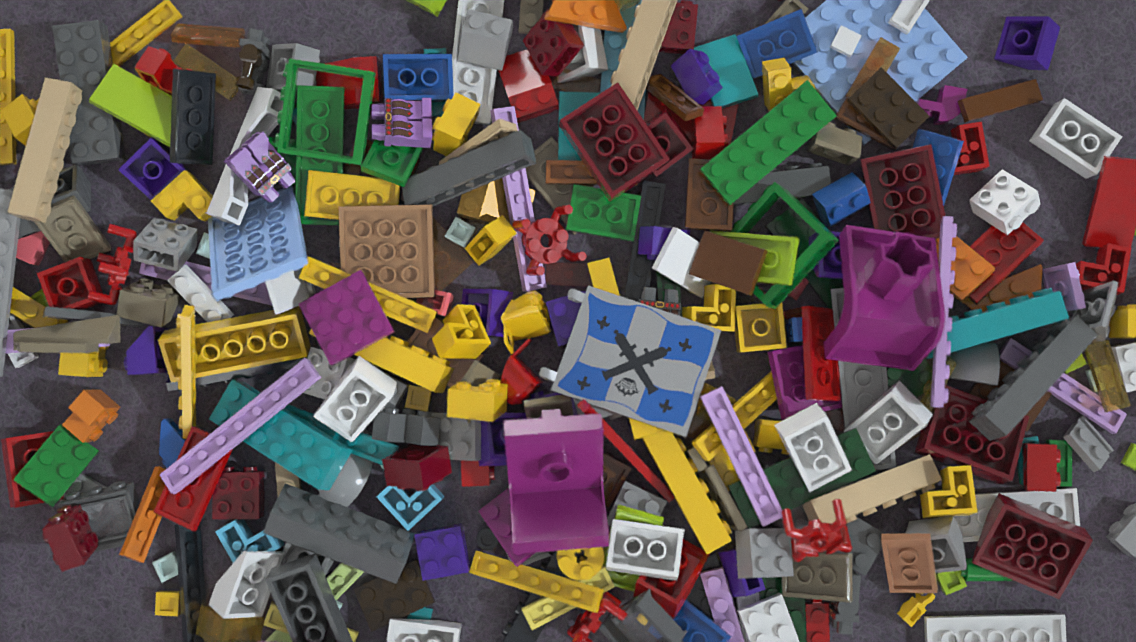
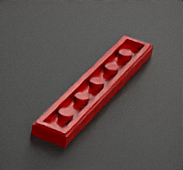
(629, 454)

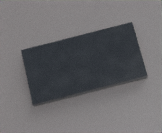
(192, 117)

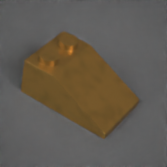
(486, 203)

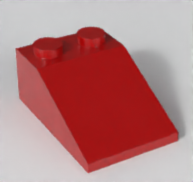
(353, 85)
(527, 87)
(673, 593)

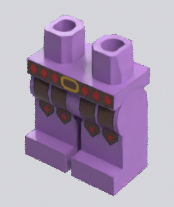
(404, 122)
(260, 167)

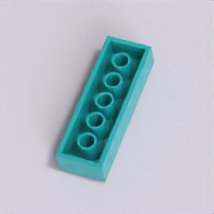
(1004, 320)
(287, 439)

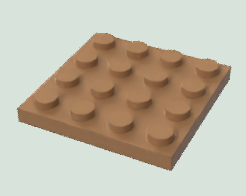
(390, 247)

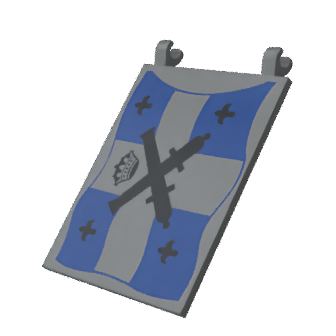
(635, 360)

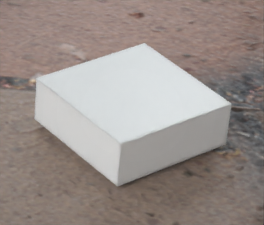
(845, 41)

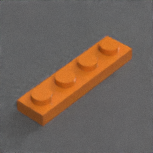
(145, 520)

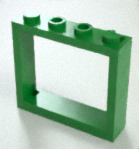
(288, 96)
(809, 257)

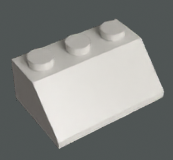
(590, 59)
(645, 549)

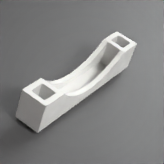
(231, 194)

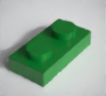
(1065, 464)

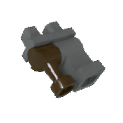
(255, 57)

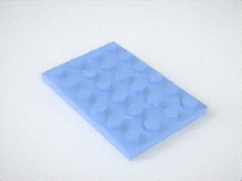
(258, 249)

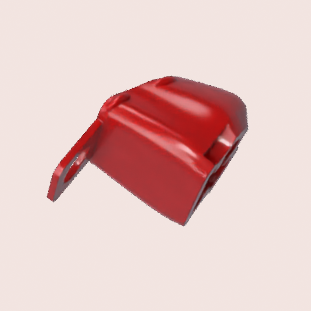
(519, 378)

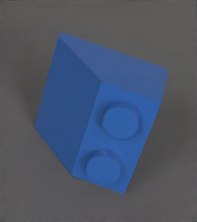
(840, 199)

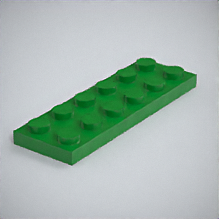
(318, 129)
(768, 142)

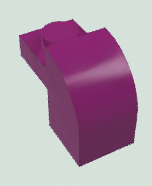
(946, 106)

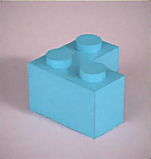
(407, 507)
(238, 538)

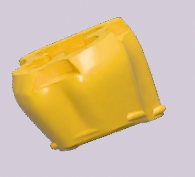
(525, 318)

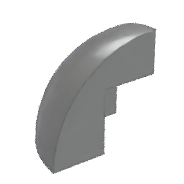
(977, 364)
(349, 481)

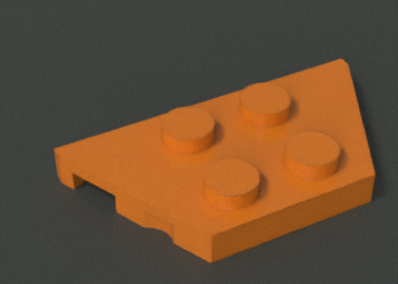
(588, 13)
(1013, 286)

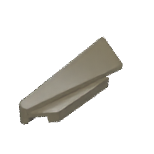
(69, 337)

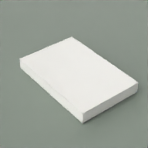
(676, 261)

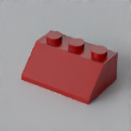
(16, 454)

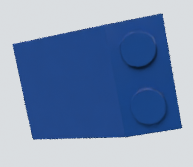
(418, 76)

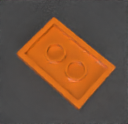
(969, 269)

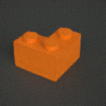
(90, 414)

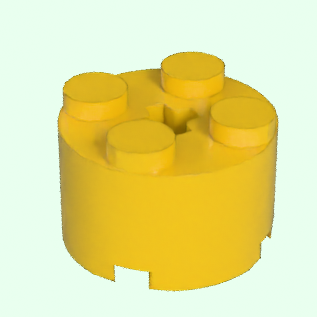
(581, 568)

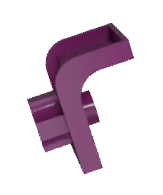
(890, 299)
(556, 482)

